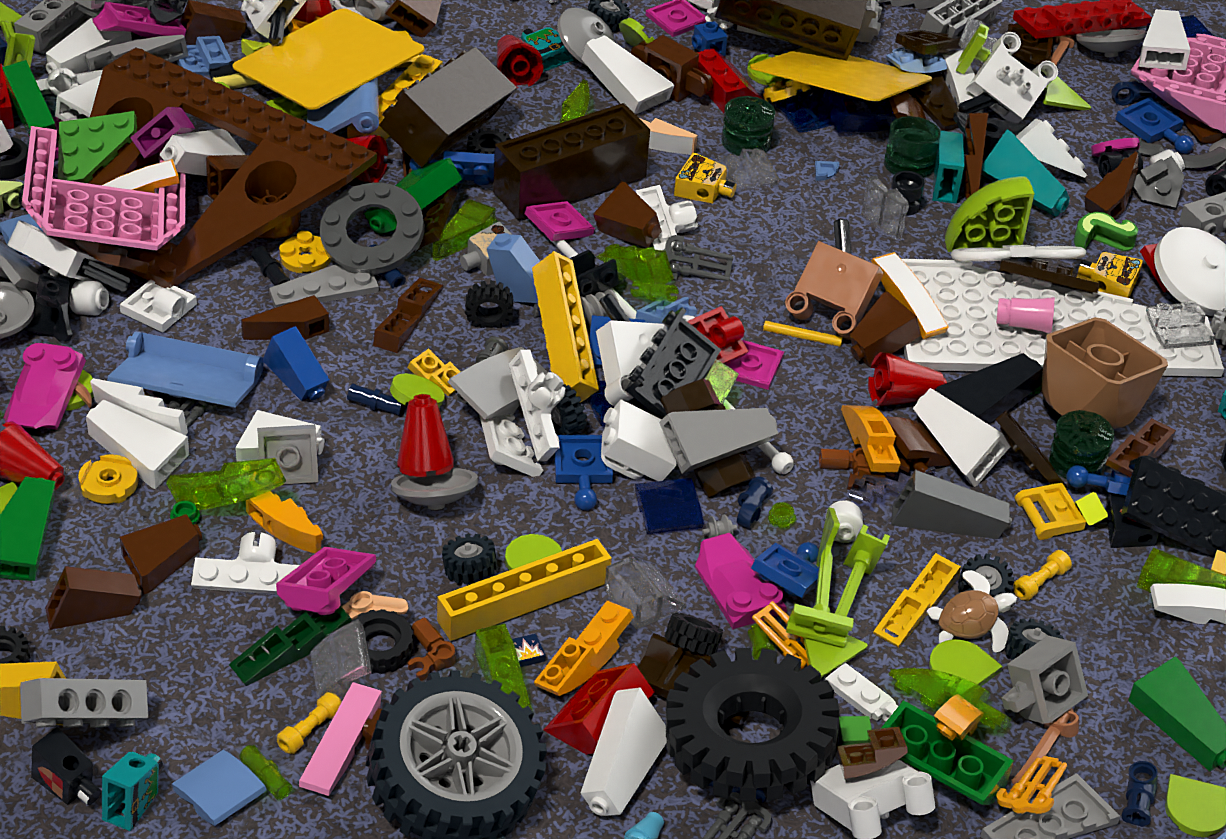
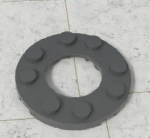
(381, 257)

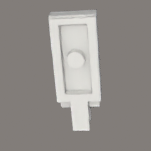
(861, 693)

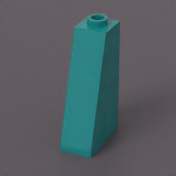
(1013, 159)
(948, 167)

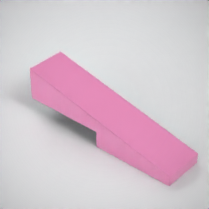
(340, 739)

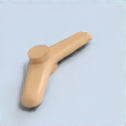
(364, 602)

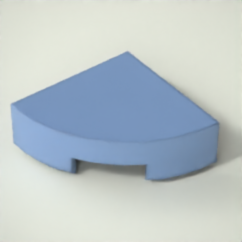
(825, 169)

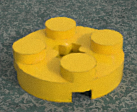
(779, 91)
(291, 251)
(114, 491)

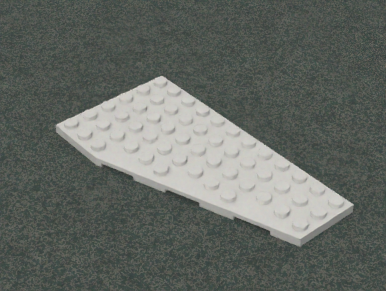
(974, 340)

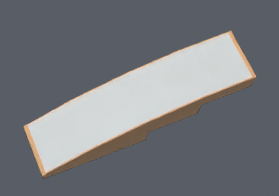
(670, 138)

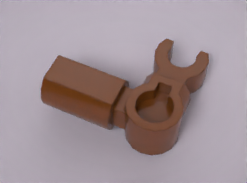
(843, 460)
(440, 652)

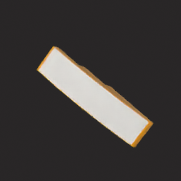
(147, 178)
(909, 291)

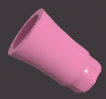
(1026, 313)

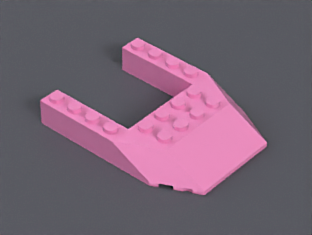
(1199, 88)
(98, 211)

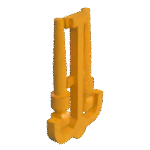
(789, 640)
(1019, 798)

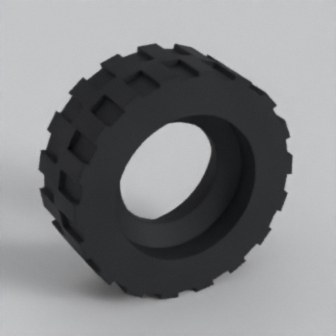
(399, 629)

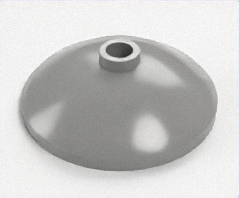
(578, 27)
(1111, 41)
(16, 309)
(435, 489)

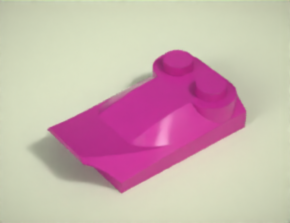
(135, 20)
(44, 386)
(322, 579)
(732, 583)

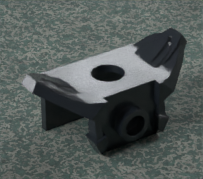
(165, 13)
(994, 131)
(593, 277)
(51, 307)

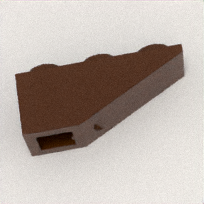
(1114, 190)
(305, 314)

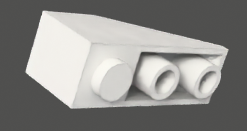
(1046, 148)

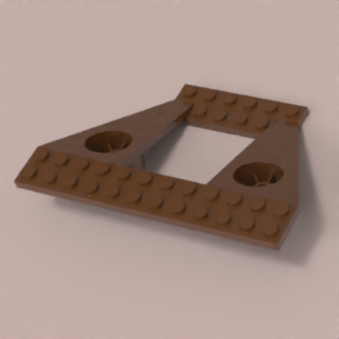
(263, 199)

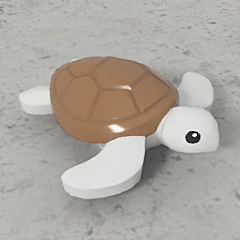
(974, 613)

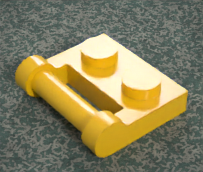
(1057, 505)

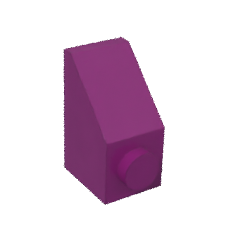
(157, 132)

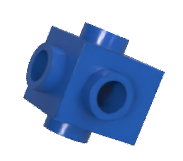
(709, 37)

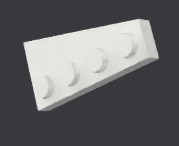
(506, 445)

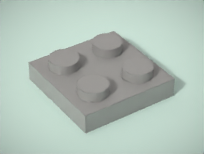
(293, 449)

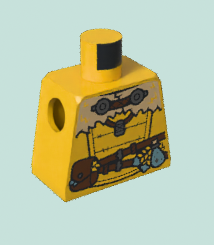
(703, 180)
(1114, 273)

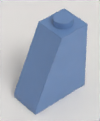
(512, 266)

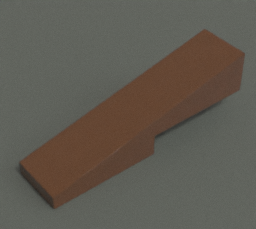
(975, 136)
(412, 307)
(1149, 441)

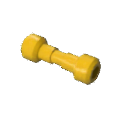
(1027, 586)
(292, 738)

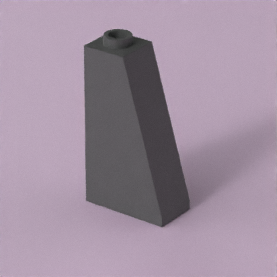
(949, 508)

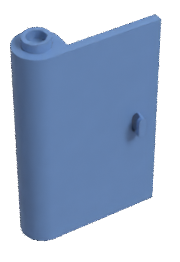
(354, 107)
(188, 369)

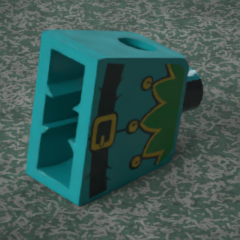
(550, 47)
(130, 782)

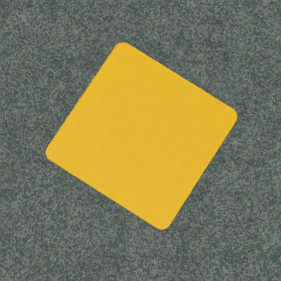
(328, 58)
(851, 77)

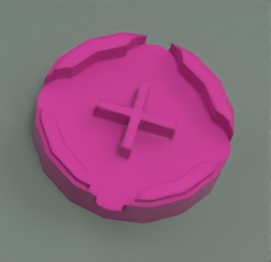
(1115, 145)

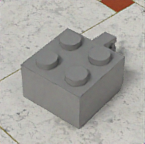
(1046, 680)

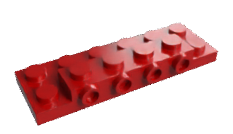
(1081, 18)

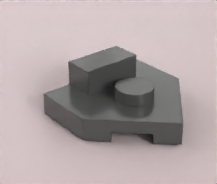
(1160, 183)

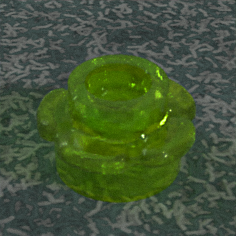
(782, 515)

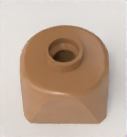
(1099, 371)

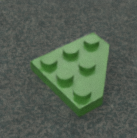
(92, 143)

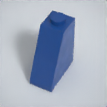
(296, 365)

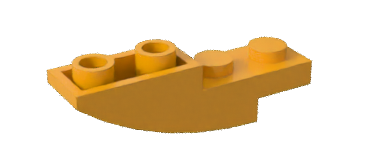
(874, 434)
(285, 521)
(586, 655)
(957, 718)

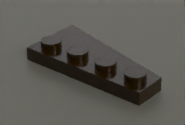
(936, 101)
(436, 215)

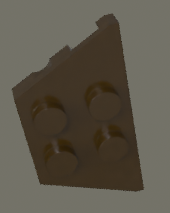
(927, 42)
(1031, 49)
(1040, 270)
(1022, 443)

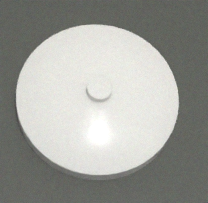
(1193, 267)

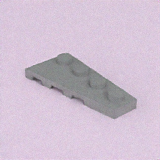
(326, 284)
(1074, 813)

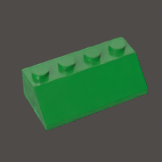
(962, 765)

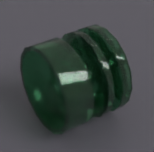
(747, 124)
(912, 146)
(1081, 440)

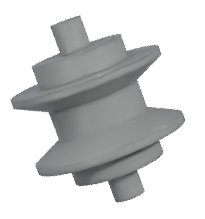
(717, 528)

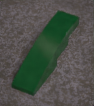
(286, 646)

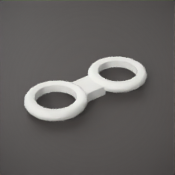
(1009, 251)

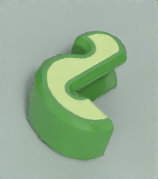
(1106, 230)

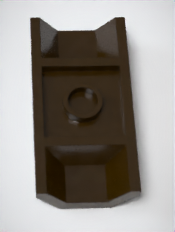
(722, 473)
(664, 664)

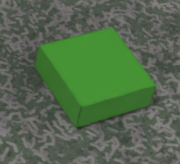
(854, 729)

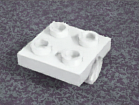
(158, 305)

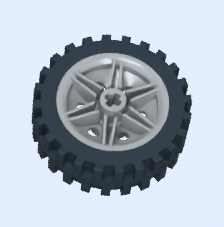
(433, 722)

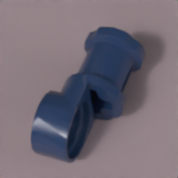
(1136, 92)
(752, 501)
(1145, 788)

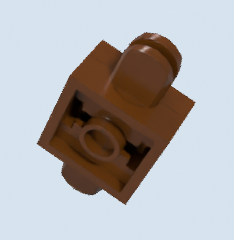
(675, 64)

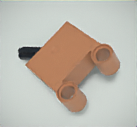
(836, 281)

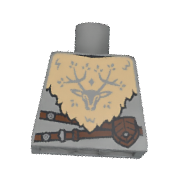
(477, 249)

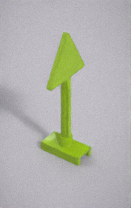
(19, 46)
(1056, 93)
(863, 559)
(818, 622)

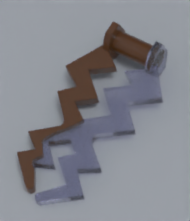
(882, 482)

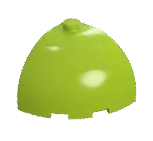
(992, 216)

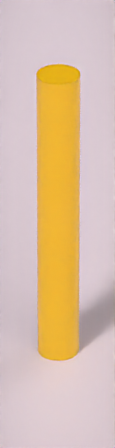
(802, 333)

